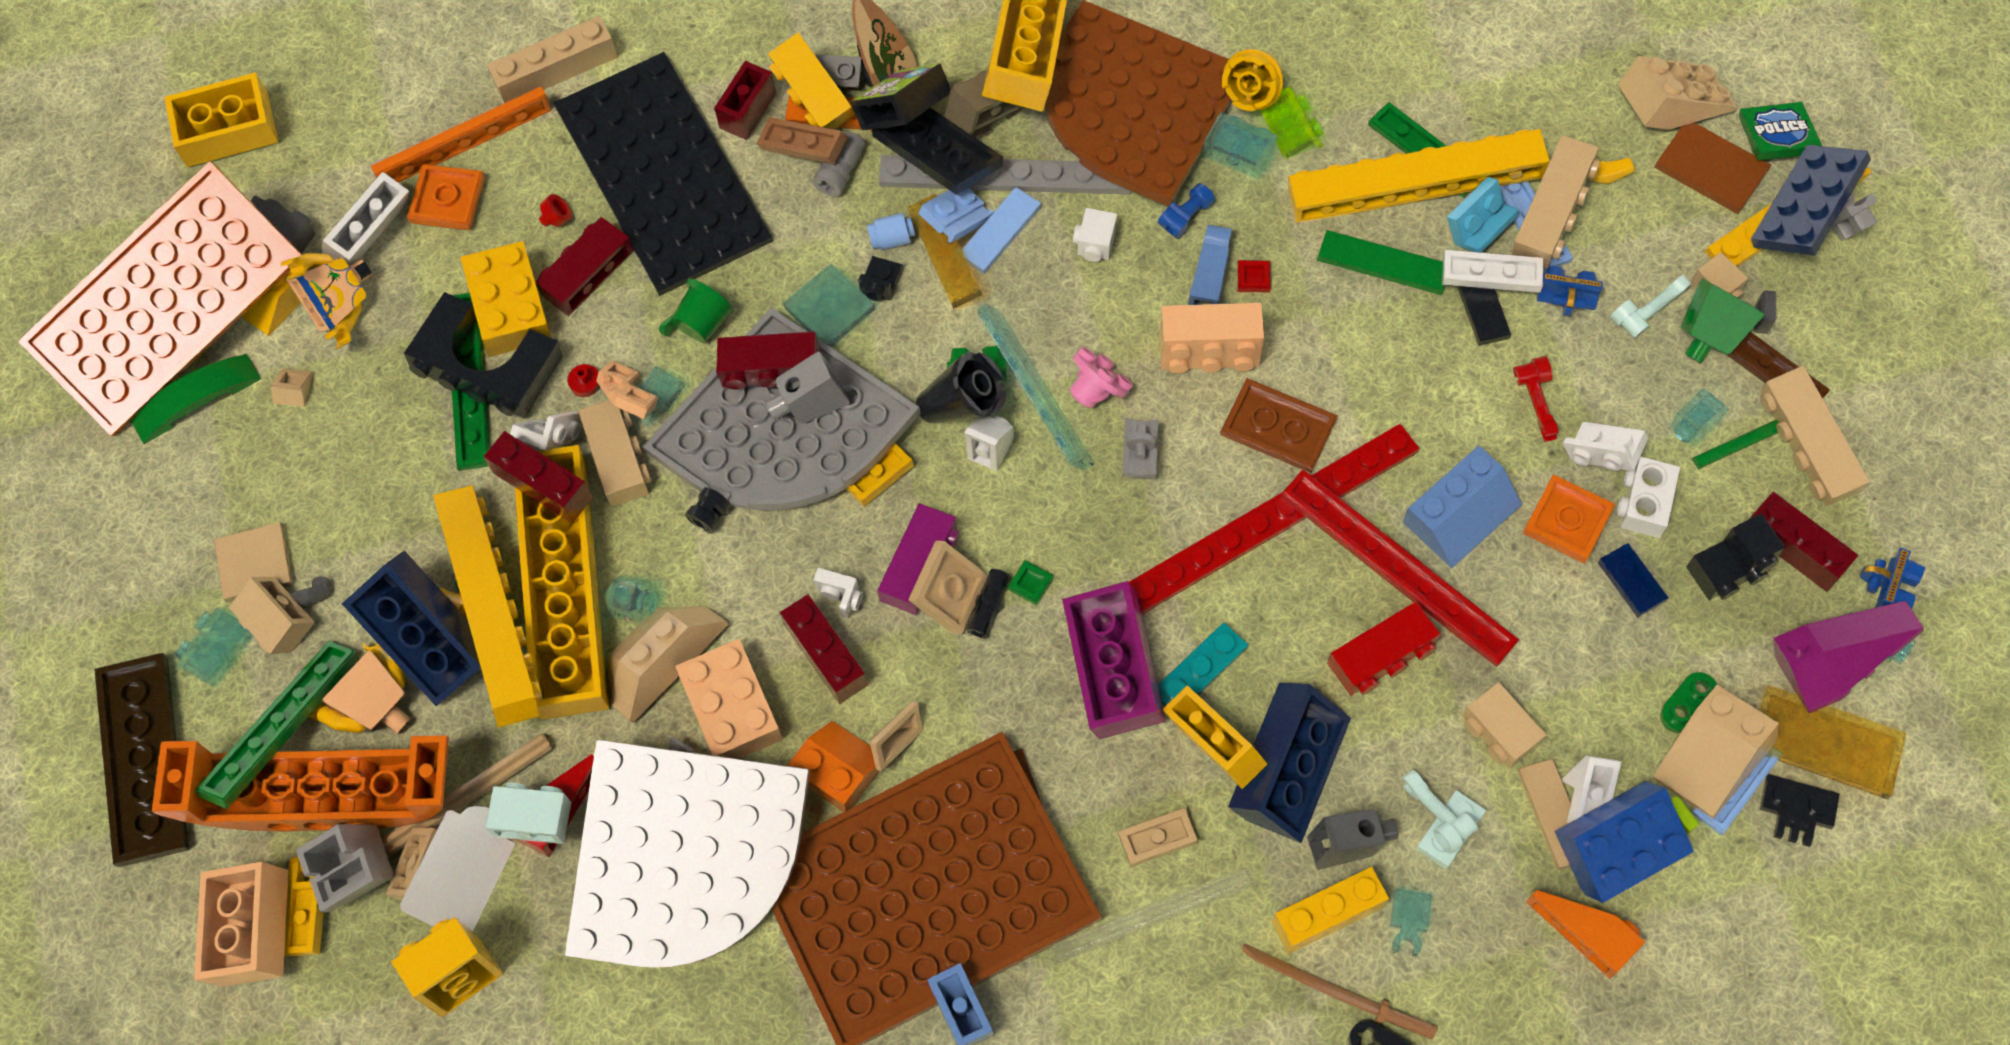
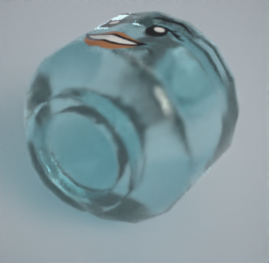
(631, 598)

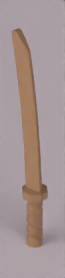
(1381, 1010)

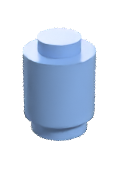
(891, 231)

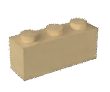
(615, 452)

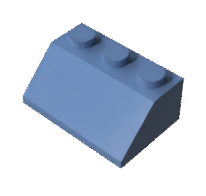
(1463, 507)

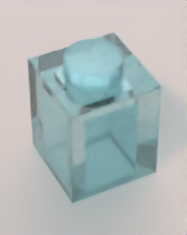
(1698, 417)

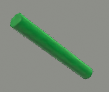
(1735, 444)

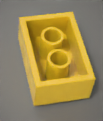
(221, 119)
(504, 296)
(446, 966)

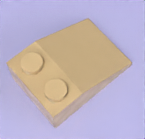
(1717, 751)

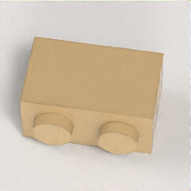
(271, 615)
(1502, 726)

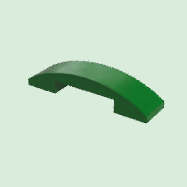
(192, 393)

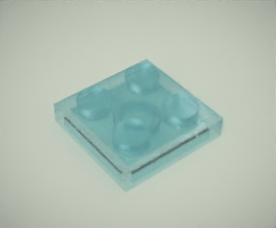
(829, 305)

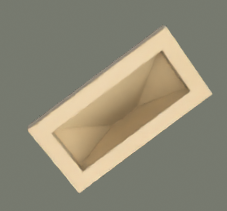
(896, 736)

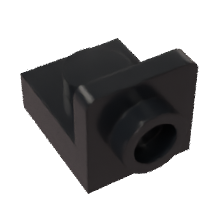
(880, 279)

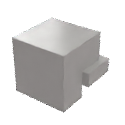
(345, 864)

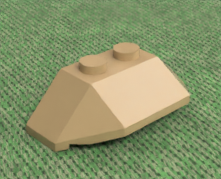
(647, 657)

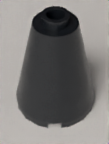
(963, 391)

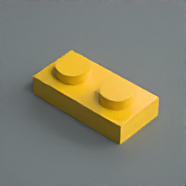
(881, 476)

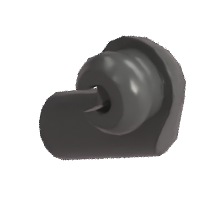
(318, 592)

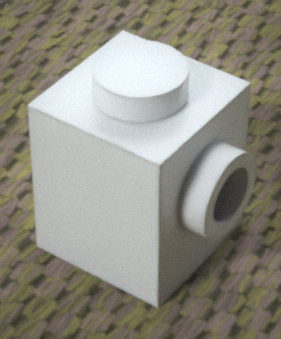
(1095, 235)

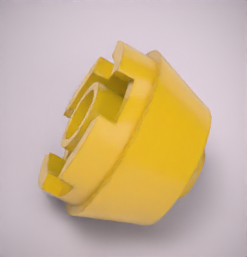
(1252, 79)

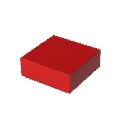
(1253, 276)

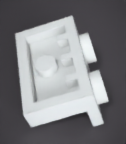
(1606, 446)

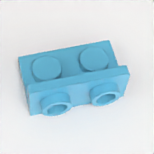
(1481, 217)

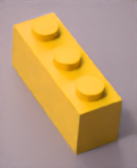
(810, 84)
(1214, 737)
(1330, 910)

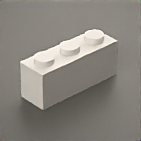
(366, 220)

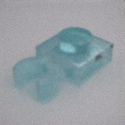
(664, 387)
(1411, 915)

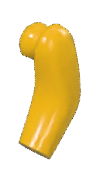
(1613, 170)

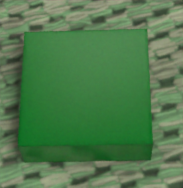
(1030, 582)

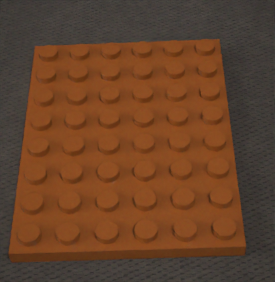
(924, 881)

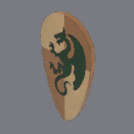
(879, 41)

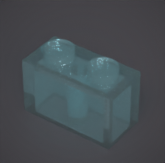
(1240, 145)

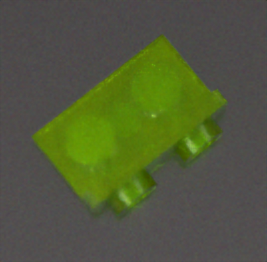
(1292, 123)

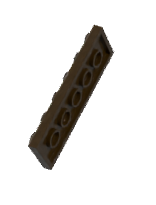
(133, 721)

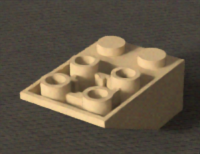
(1674, 92)

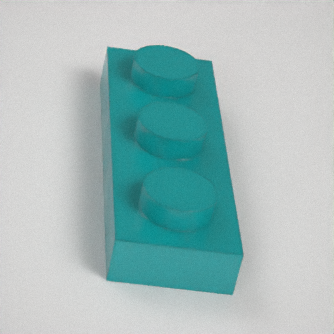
(1203, 664)

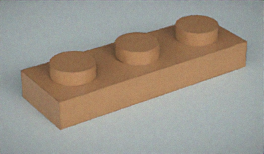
(802, 140)

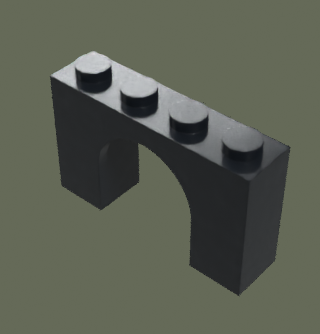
(508, 387)

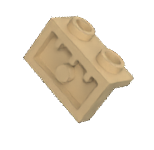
(410, 859)

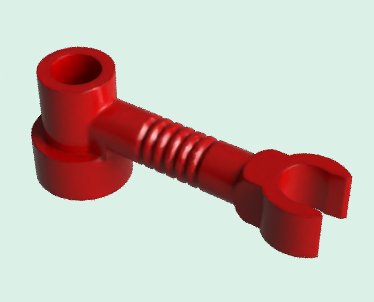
(1533, 375)

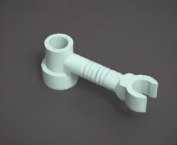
(1635, 319)
(1453, 830)

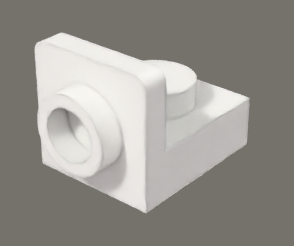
(836, 585)

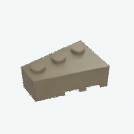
(973, 111)

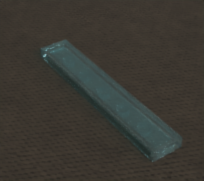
(1035, 387)

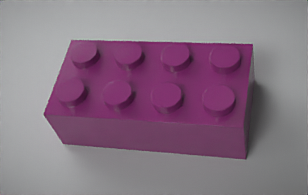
(1113, 660)

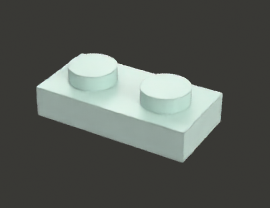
(1457, 805)

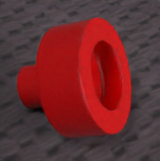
(554, 211)
(583, 380)

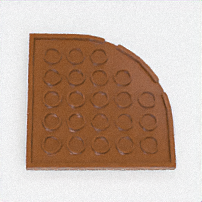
(1133, 101)

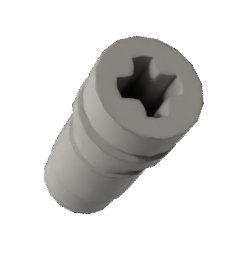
(833, 177)

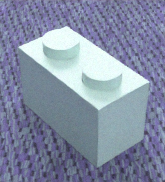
(528, 813)

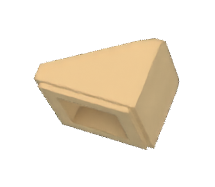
(291, 387)

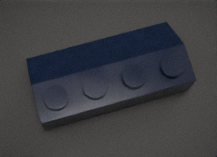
(416, 627)
(1299, 747)

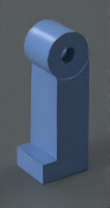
(1211, 266)

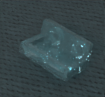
(212, 646)

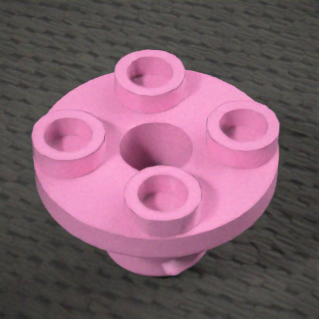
(1097, 379)

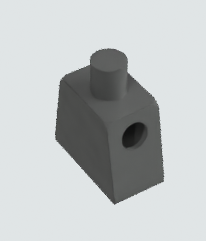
(1351, 837)

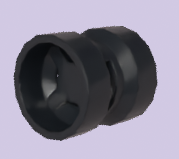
(708, 510)

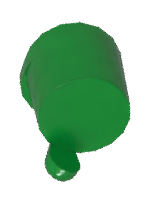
(698, 312)

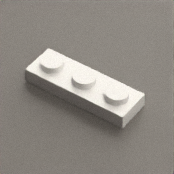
(1492, 271)

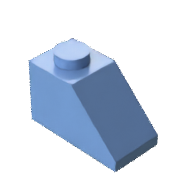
(960, 1006)

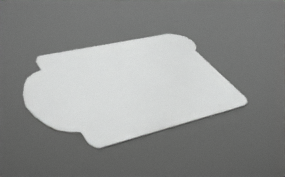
(457, 870)

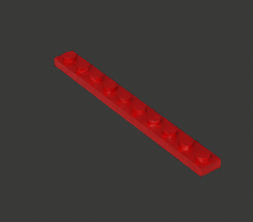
(1268, 520)

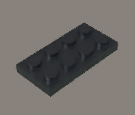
(941, 150)

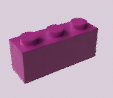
(913, 550)

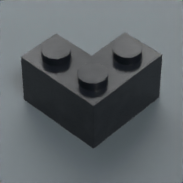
(1739, 558)

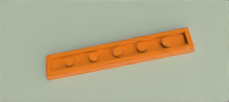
(465, 136)

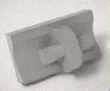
(1854, 217)
(1140, 449)

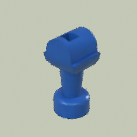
(1176, 217)

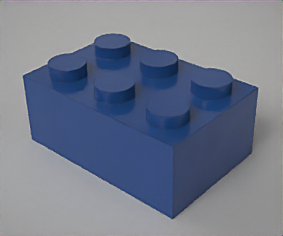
(1624, 841)

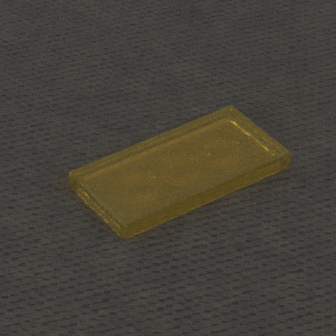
(1834, 743)

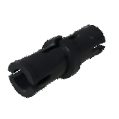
(988, 603)

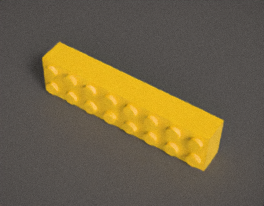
(562, 601)

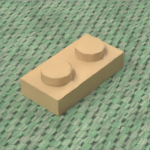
(1157, 837)

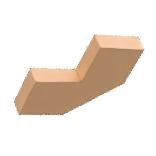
(619, 386)

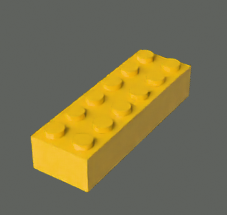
(1024, 52)

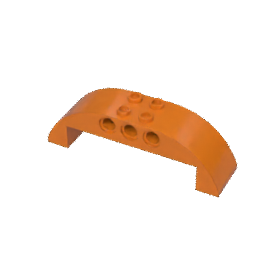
(309, 787)

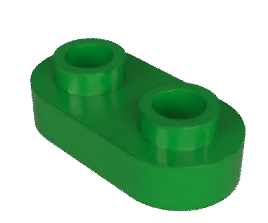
(1686, 699)

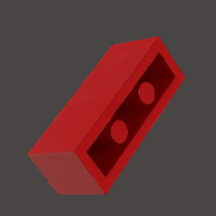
(1384, 650)

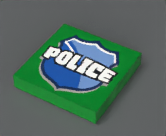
(1778, 130)

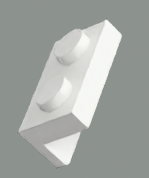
(549, 433)

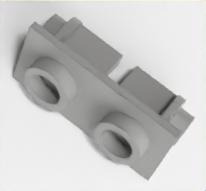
(843, 69)

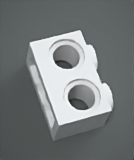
(1654, 499)

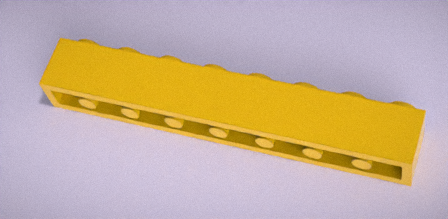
(1417, 175)
(486, 606)

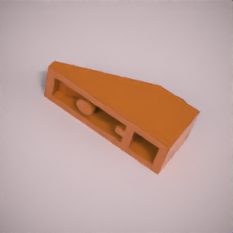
(1595, 933)

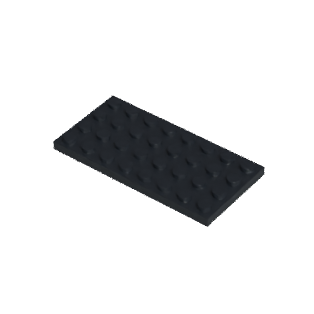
(662, 173)

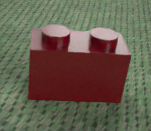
(745, 100)

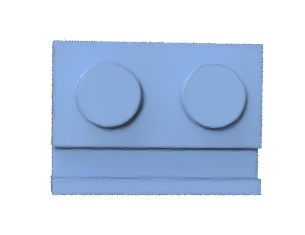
(955, 213)

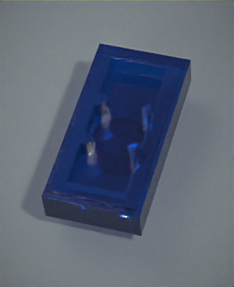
(1633, 580)

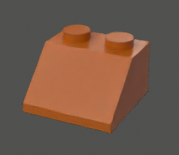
(838, 765)

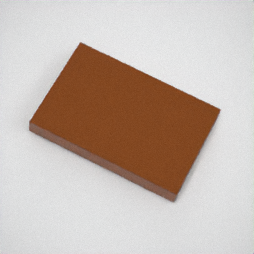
(1712, 166)
(1278, 425)

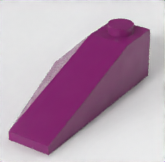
(1838, 652)

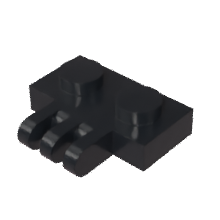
(1798, 807)

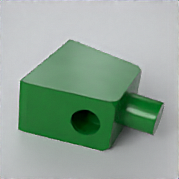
(1717, 320)

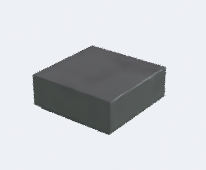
(1766, 304)

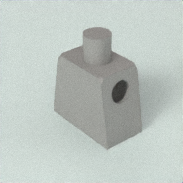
(808, 391)

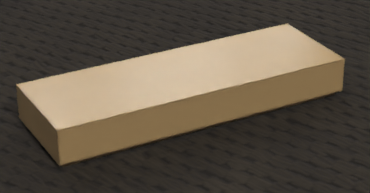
(1549, 804)

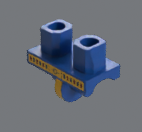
(1570, 291)
(1899, 570)

